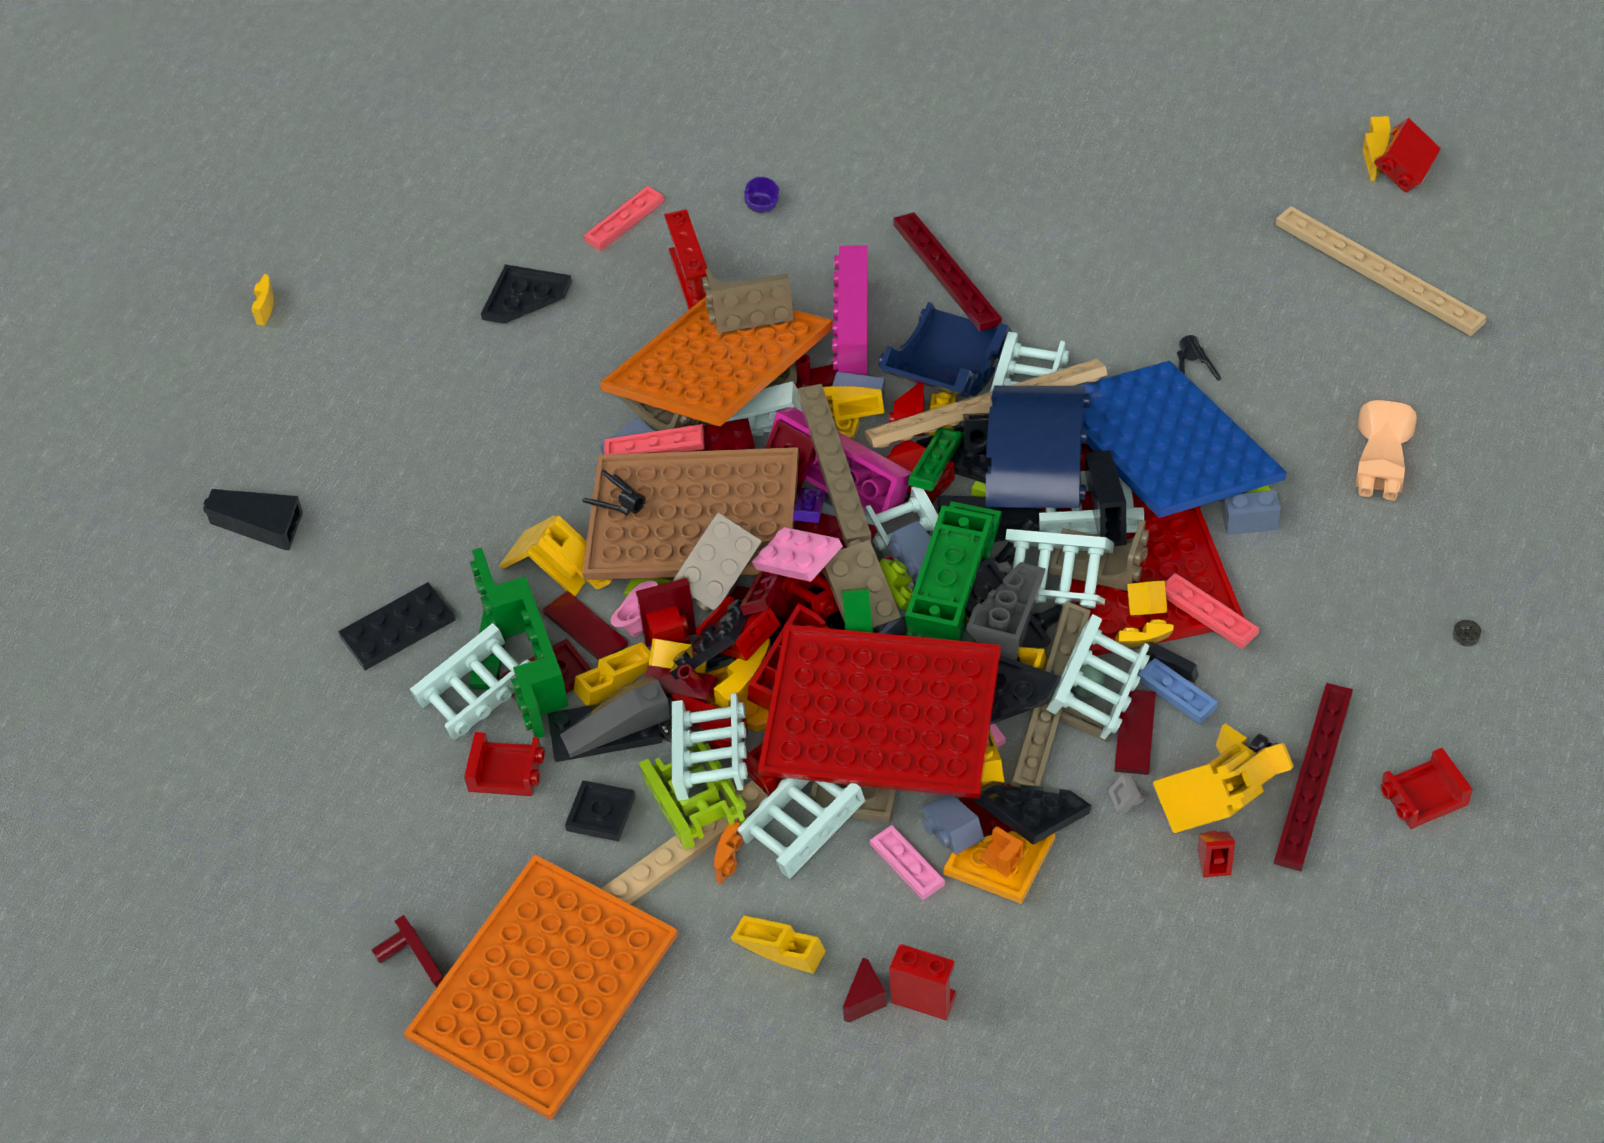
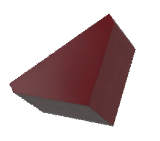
(865, 993)

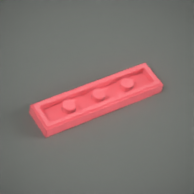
(624, 218)
(670, 440)
(1210, 611)

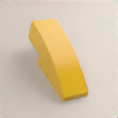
(1376, 143)
(853, 401)
(612, 674)
(739, 676)
(779, 943)

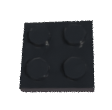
(600, 810)

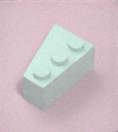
(764, 406)

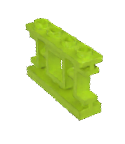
(701, 802)

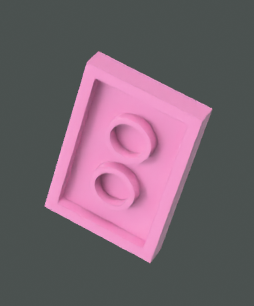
(797, 554)

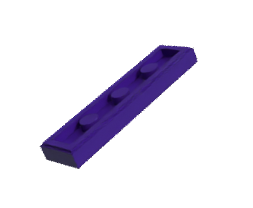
(809, 505)

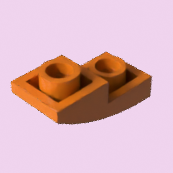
(725, 857)

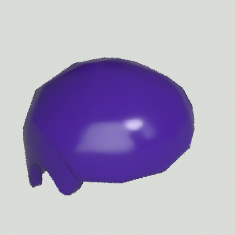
(761, 194)

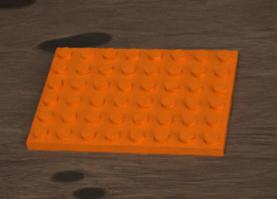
(710, 372)
(541, 986)

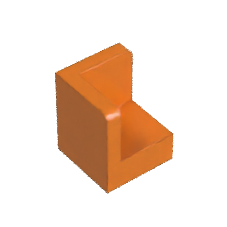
(1003, 852)

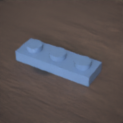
(1178, 691)

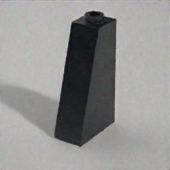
(1106, 497)
(255, 515)
(1011, 518)

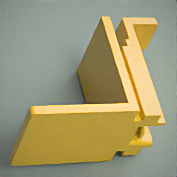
(557, 551)
(1219, 786)

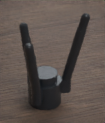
(1192, 350)
(629, 498)

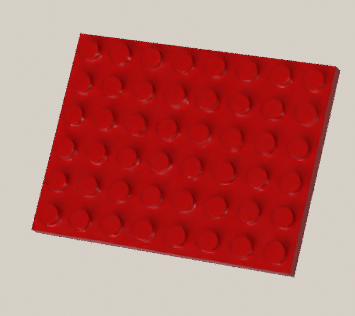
(1175, 545)
(881, 711)

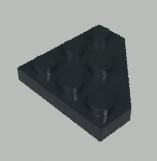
(522, 292)
(966, 463)
(713, 639)
(1021, 689)
(1031, 810)

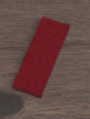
(584, 626)
(1135, 734)

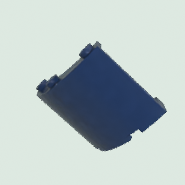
(947, 353)
(1036, 446)

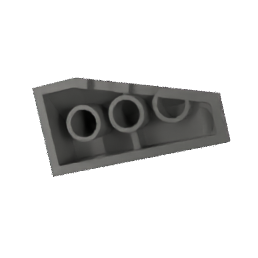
(1007, 610)
(624, 713)

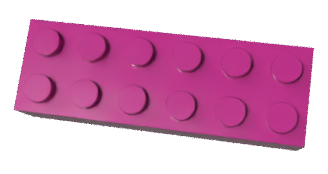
(851, 310)
(875, 477)

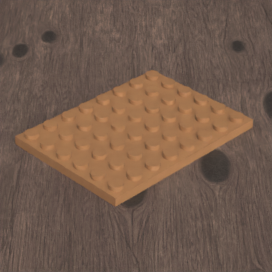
(681, 500)

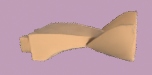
(1382, 461)

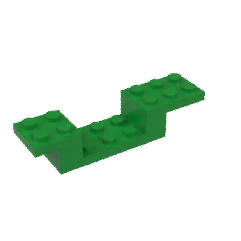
(949, 569)
(513, 612)

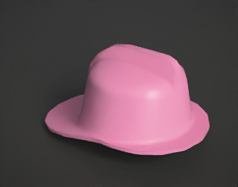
(627, 614)

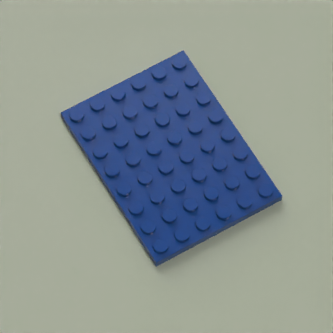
(1173, 440)

